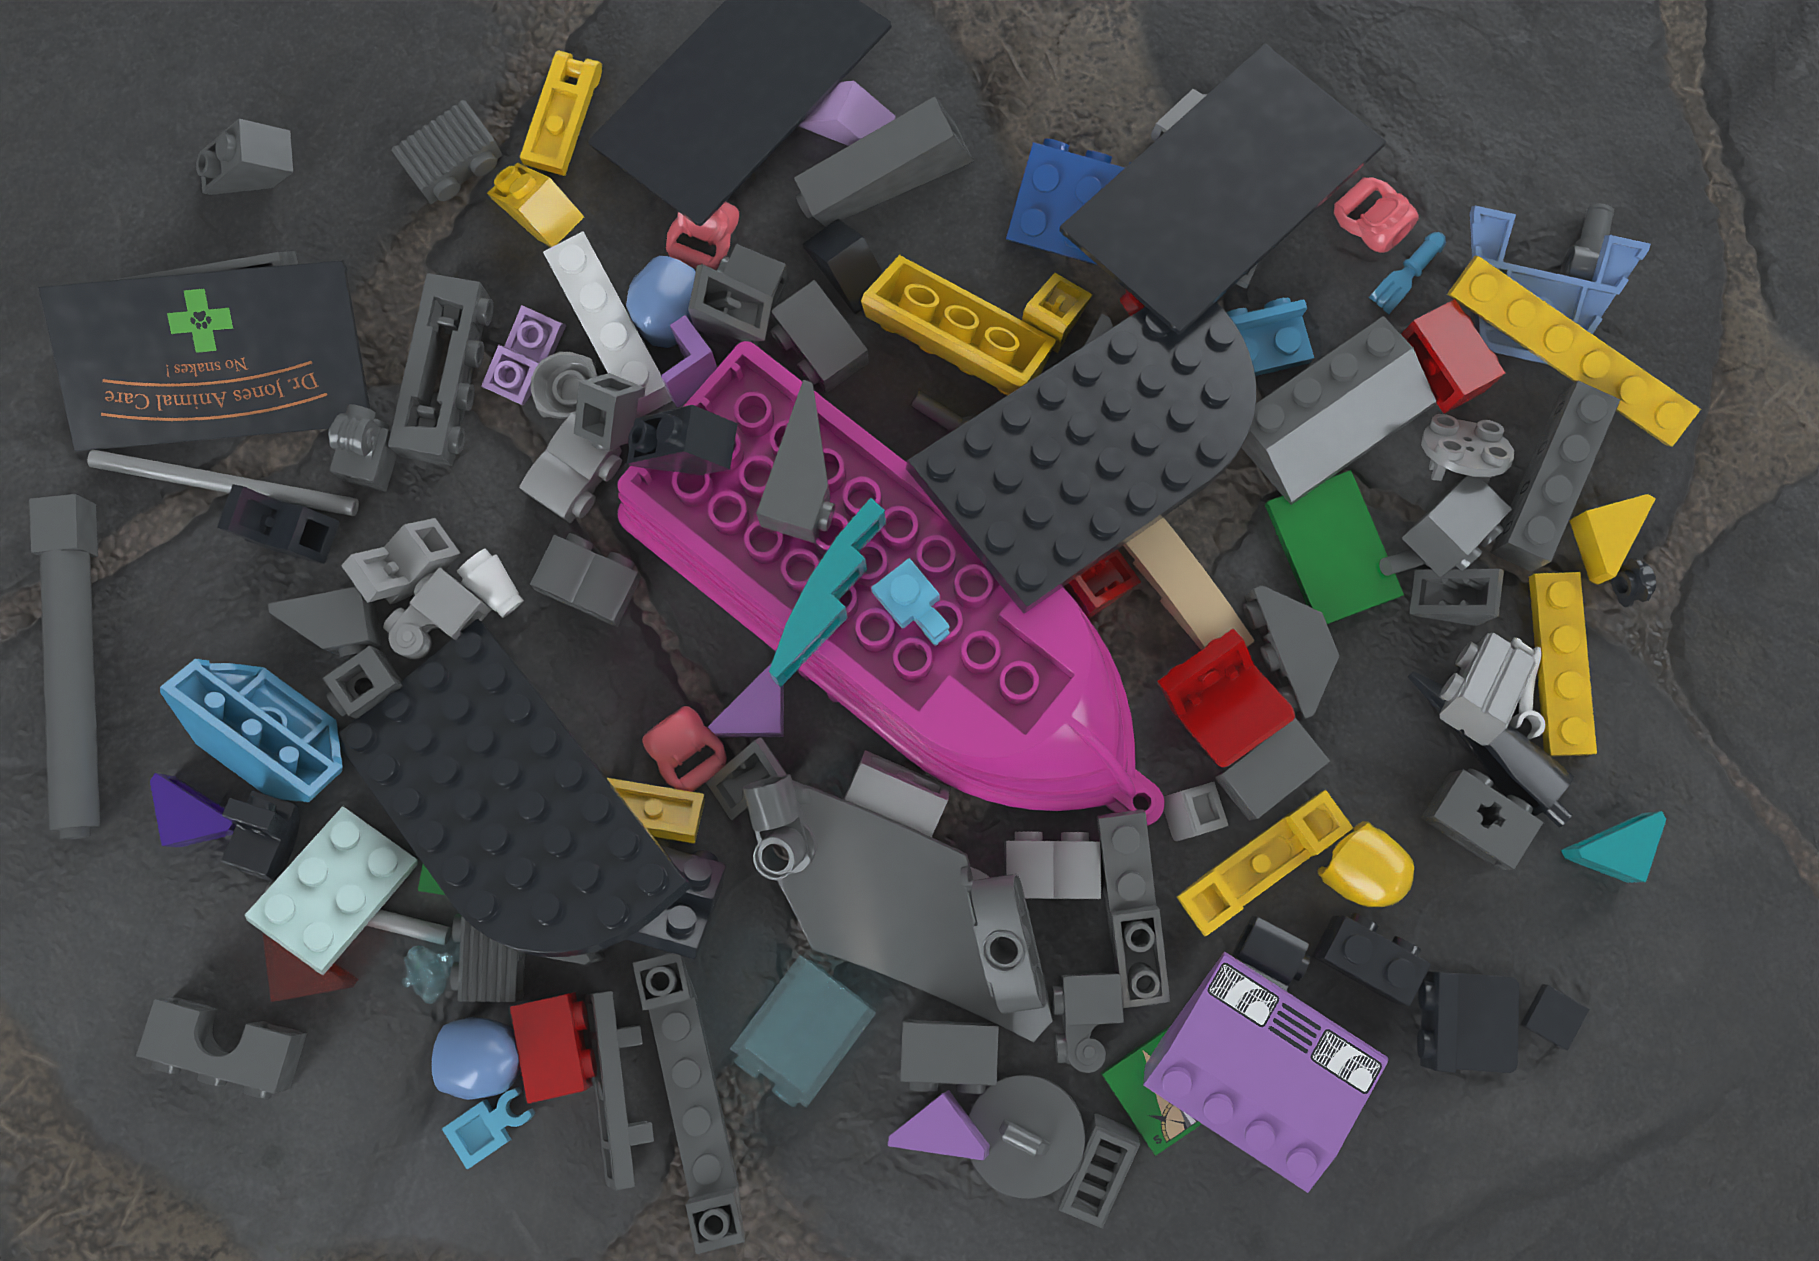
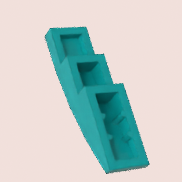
(818, 607)

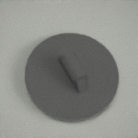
(1031, 1134)

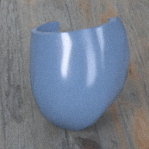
(660, 298)
(475, 1058)

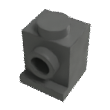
(606, 410)
(346, 681)

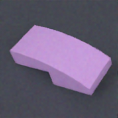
(528, 343)

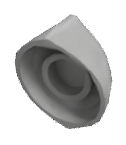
(557, 383)

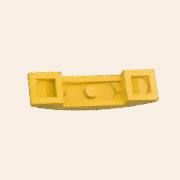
(1263, 862)

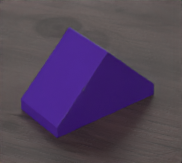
(186, 814)

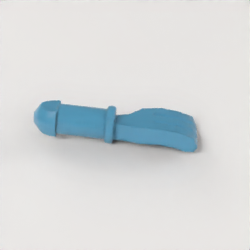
(1399, 282)

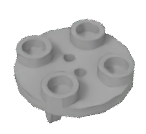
(1466, 447)

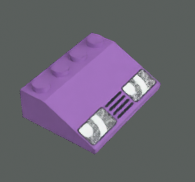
(1265, 1071)

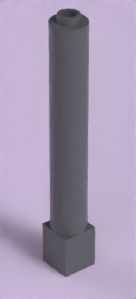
(65, 539)

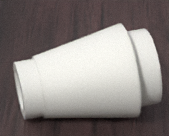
(490, 582)

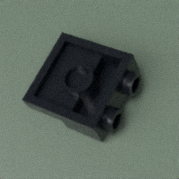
(686, 920)

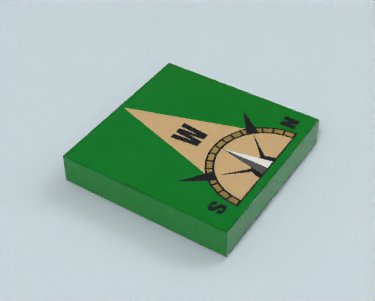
(1153, 1116)

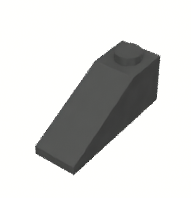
(798, 487)

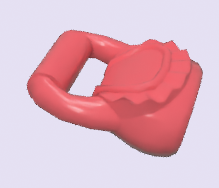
(1384, 222)
(715, 231)
(676, 741)

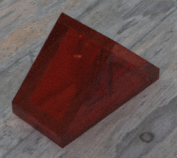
(293, 978)

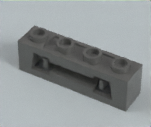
(417, 428)

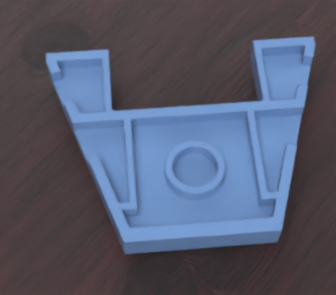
(1574, 297)

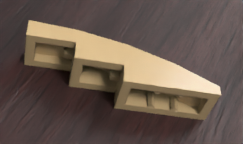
(1184, 585)

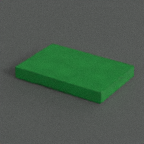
(1334, 549)

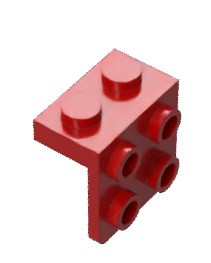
(1225, 699)

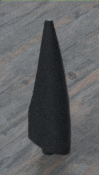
(1514, 763)

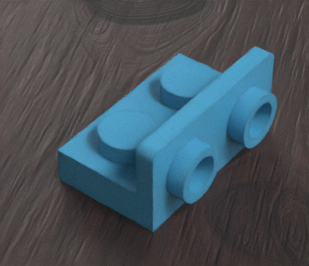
(1275, 335)

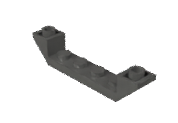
(694, 1102)

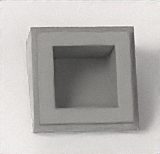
(1194, 811)

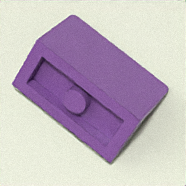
(695, 369)

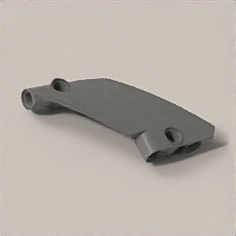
(900, 903)

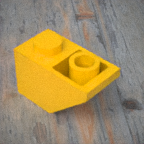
(535, 203)

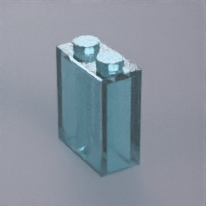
(802, 1032)

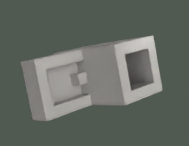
(402, 562)

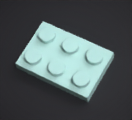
(331, 890)

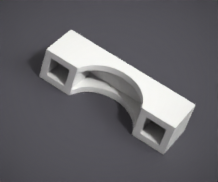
(606, 319)

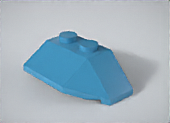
(257, 727)

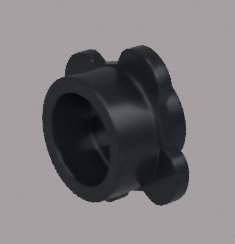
(1634, 582)

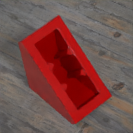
(1102, 584)

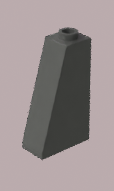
(883, 164)

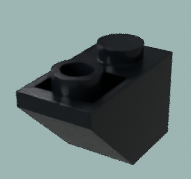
(682, 441)

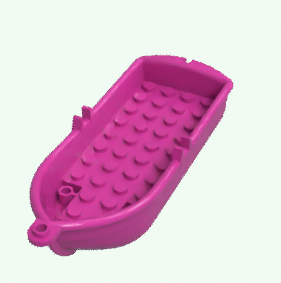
(997, 709)

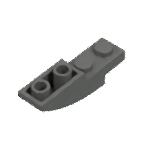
(1132, 908)

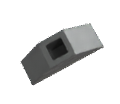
(1294, 647)

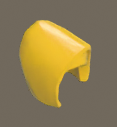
(1369, 868)

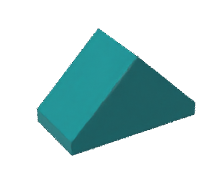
(1622, 850)

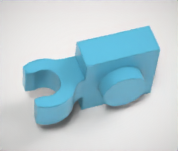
(909, 597)

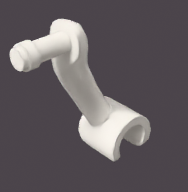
(1526, 700)

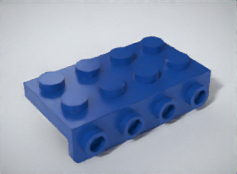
(1052, 191)

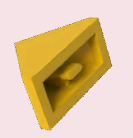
(1056, 308)
(1607, 535)

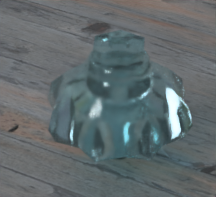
(427, 972)

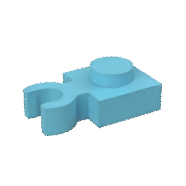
(483, 1129)

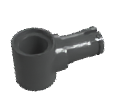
(1583, 256)

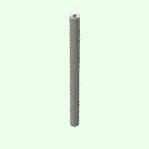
(221, 482)

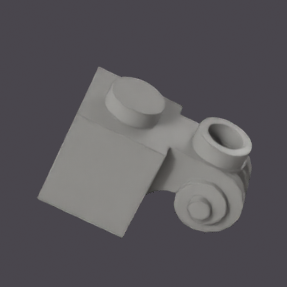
(437, 603)

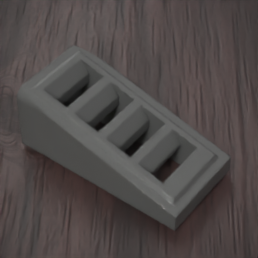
(1115, 1133)

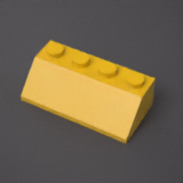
(957, 326)

